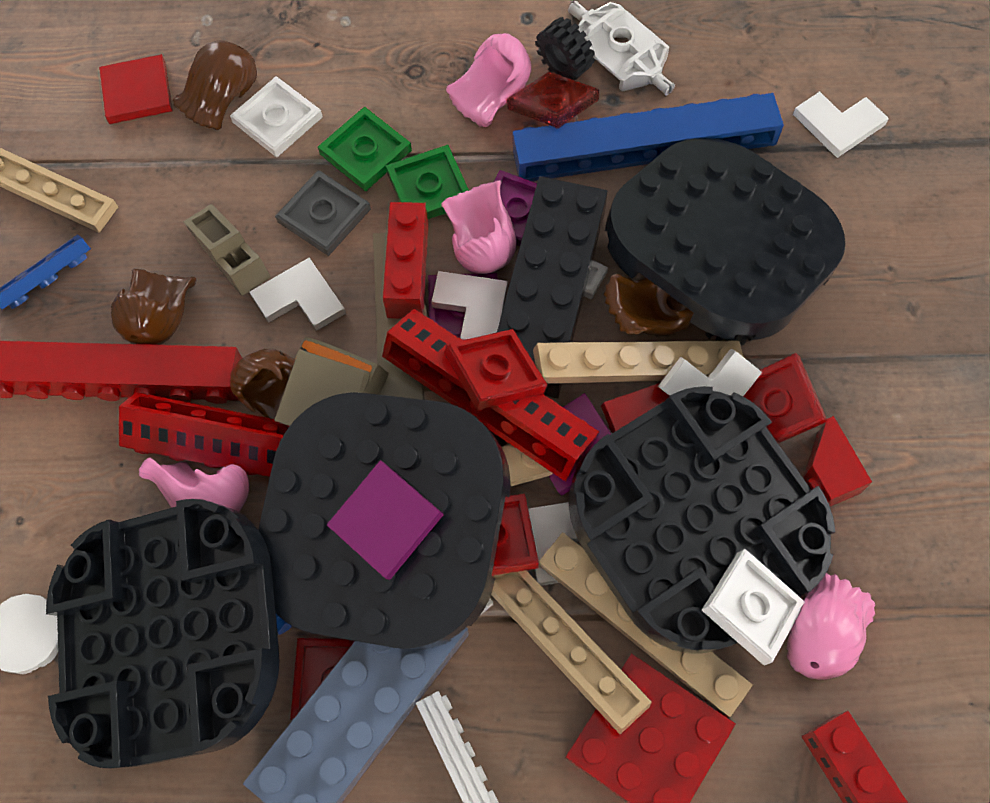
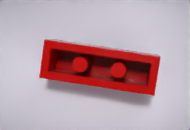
(405, 259)

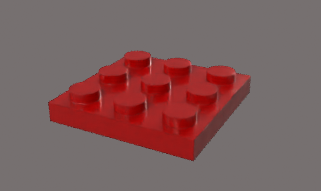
(662, 751)

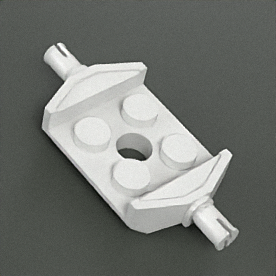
(633, 62)

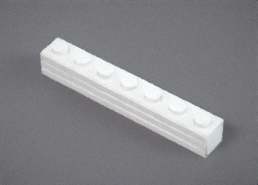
(453, 751)

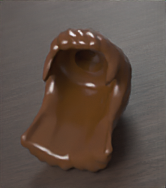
(214, 80)
(151, 307)
(644, 307)
(261, 380)

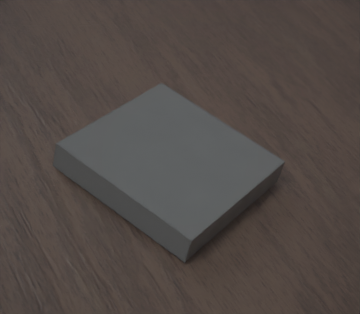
(323, 212)

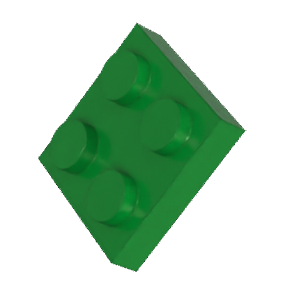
(364, 148)
(427, 179)

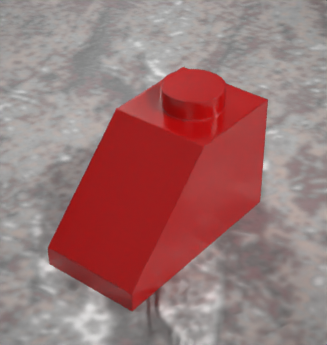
(835, 465)

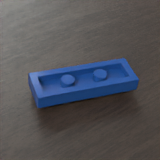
(43, 272)

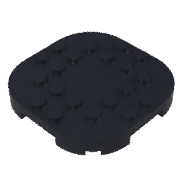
(725, 236)
(319, 465)
(677, 501)
(163, 636)

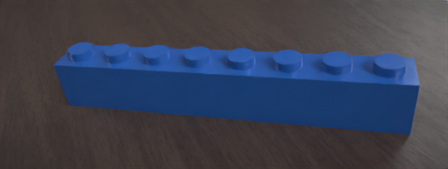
(642, 136)

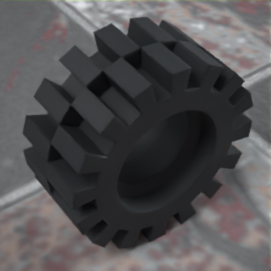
(565, 49)

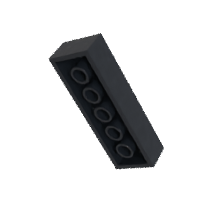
(553, 265)

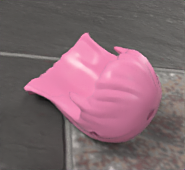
(495, 75)
(482, 229)
(180, 482)
(830, 629)

